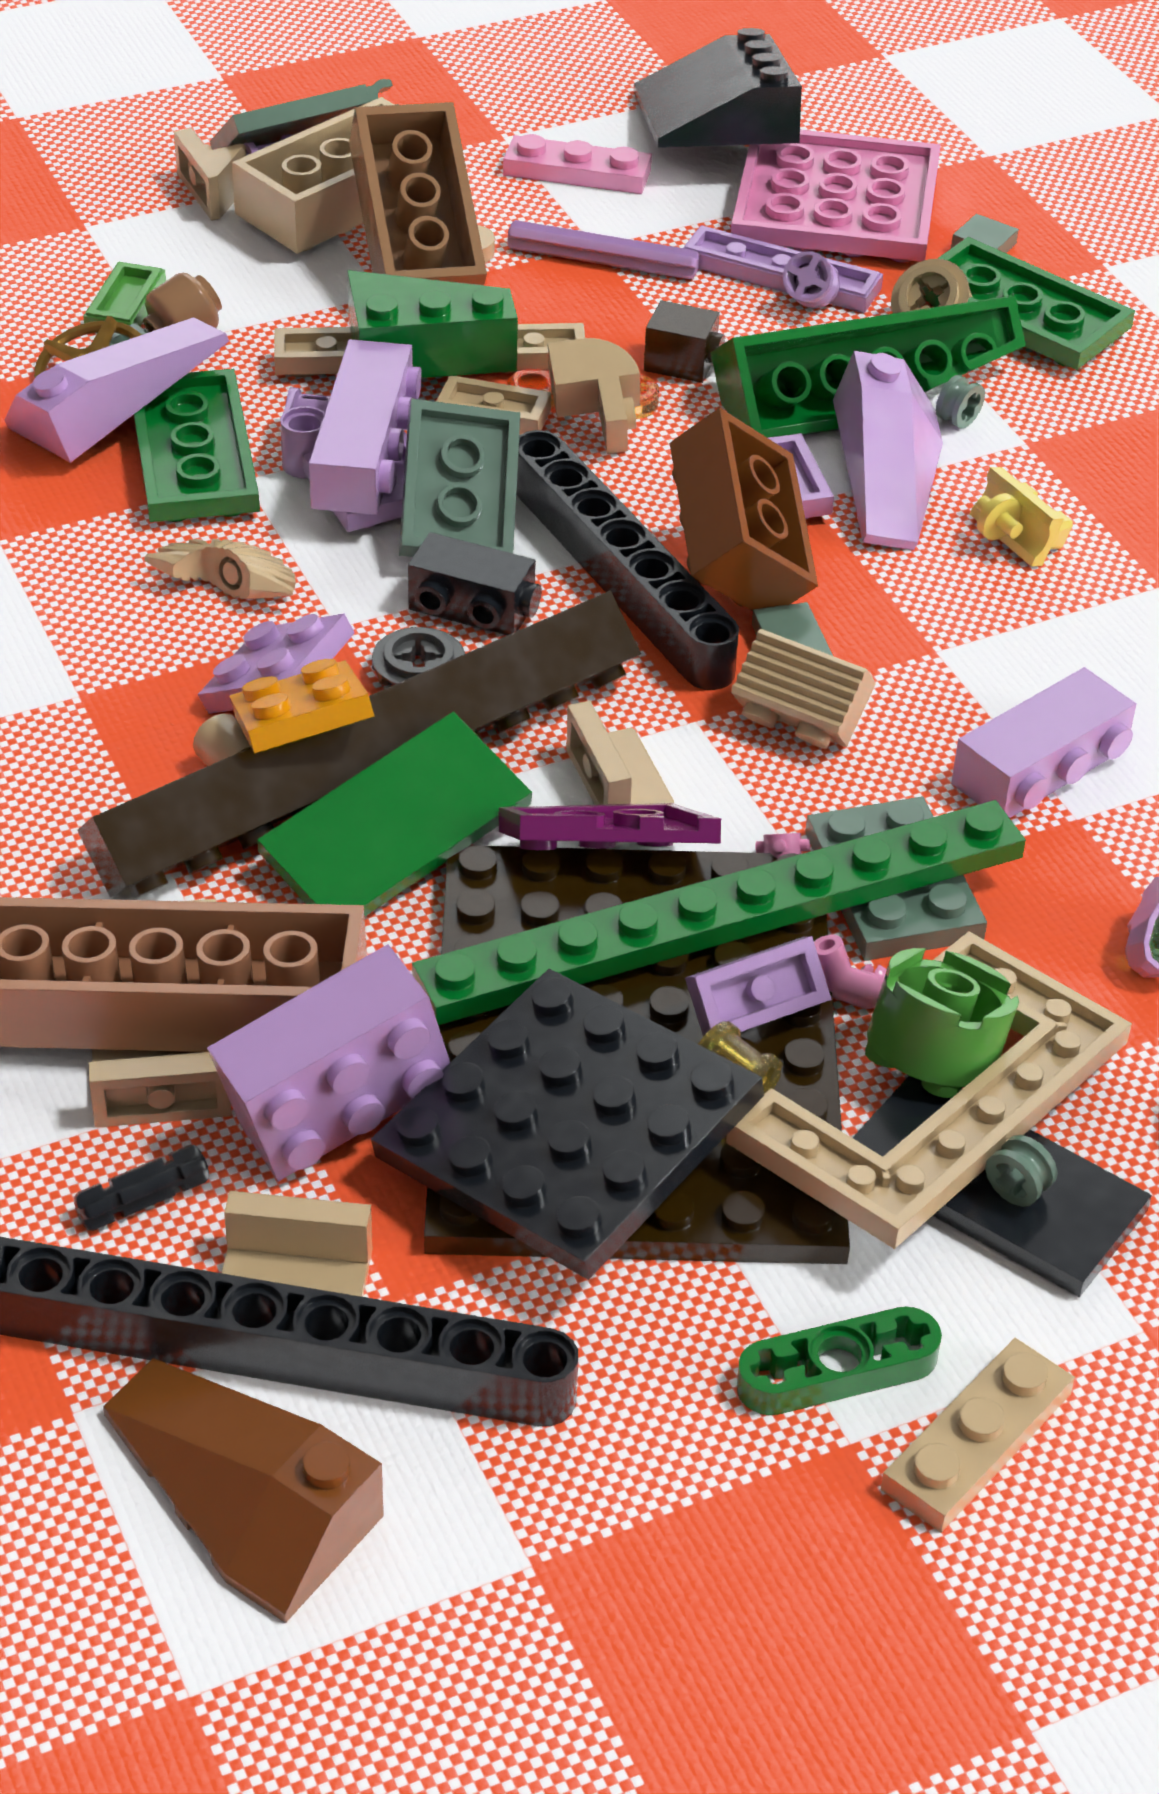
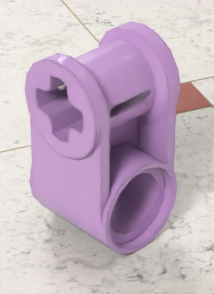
(300, 428)

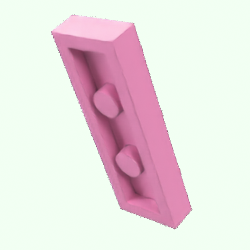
(577, 163)

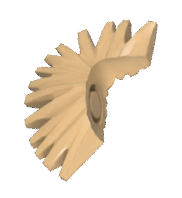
(231, 566)

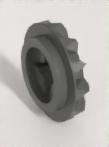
(397, 651)

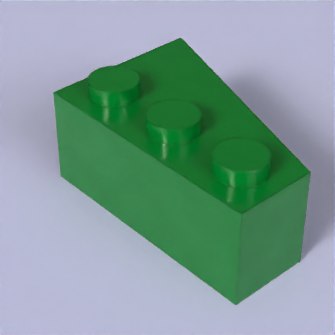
(447, 323)

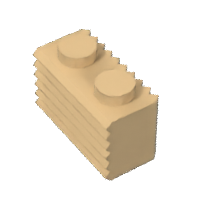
(802, 690)

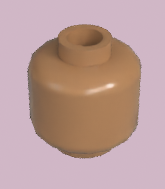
(180, 300)

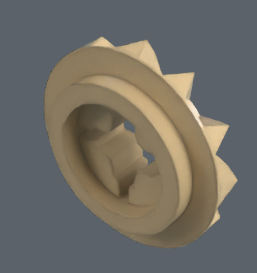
(938, 276)

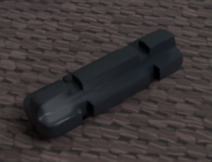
(141, 1187)

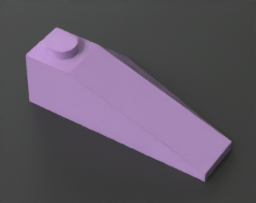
(97, 392)
(888, 447)

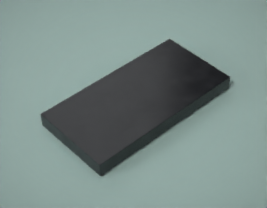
(1061, 1235)

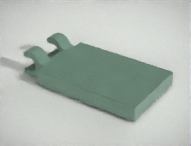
(293, 117)

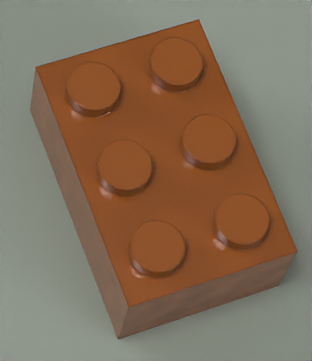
(742, 513)

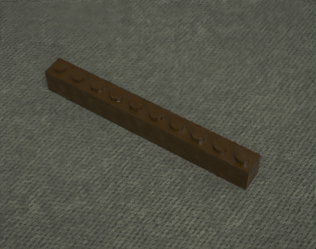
(252, 791)

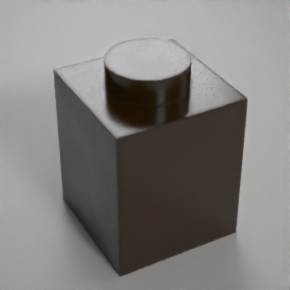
(681, 341)

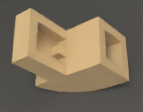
(592, 378)

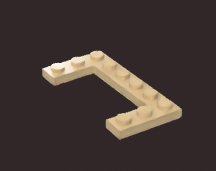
(897, 1193)

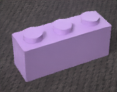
(1044, 743)

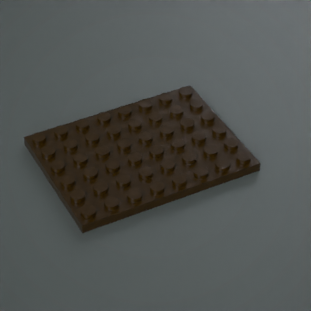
(729, 1202)

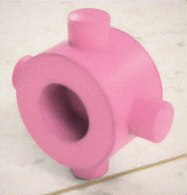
(782, 844)

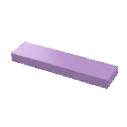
(765, 262)

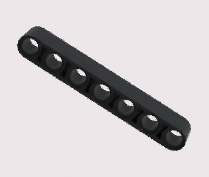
(627, 560)

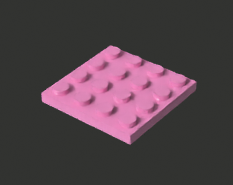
(840, 195)

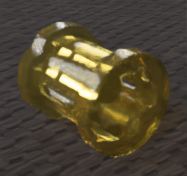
(727, 1040)

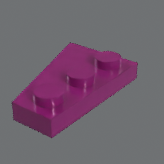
(606, 824)

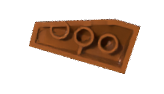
(254, 1482)

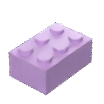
(331, 1061)

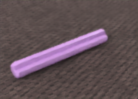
(603, 249)

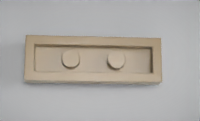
(977, 1434)

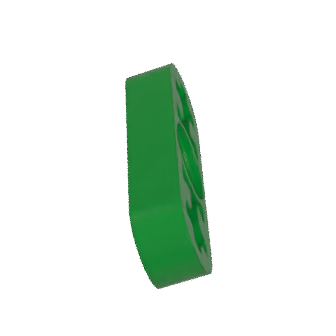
(861, 1337)

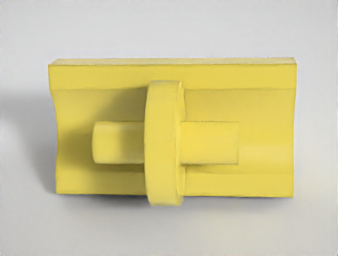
(1019, 518)

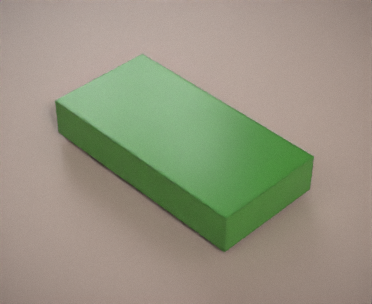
(125, 294)

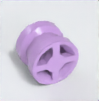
(802, 273)

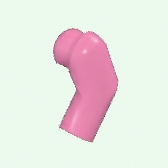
(846, 982)

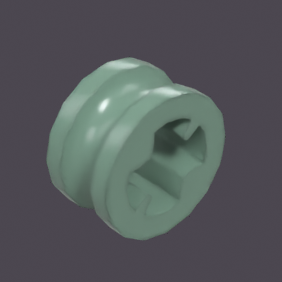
(960, 401)
(1021, 1170)

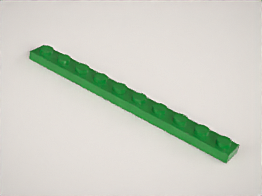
(720, 909)

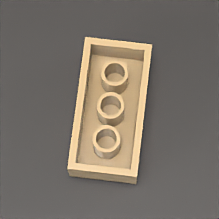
(302, 185)

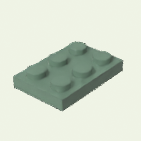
(459, 475)
(915, 918)

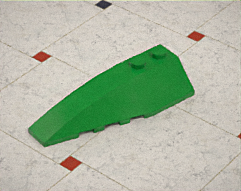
(790, 376)

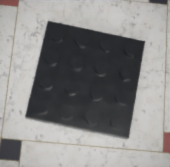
(568, 1121)

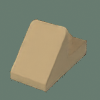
(207, 171)

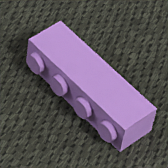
(363, 427)

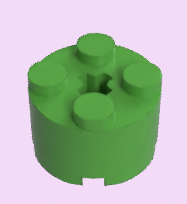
(940, 1019)

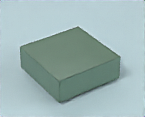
(988, 232)

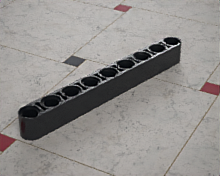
(287, 1333)

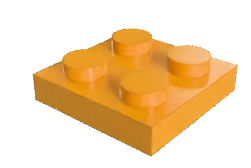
(301, 705)

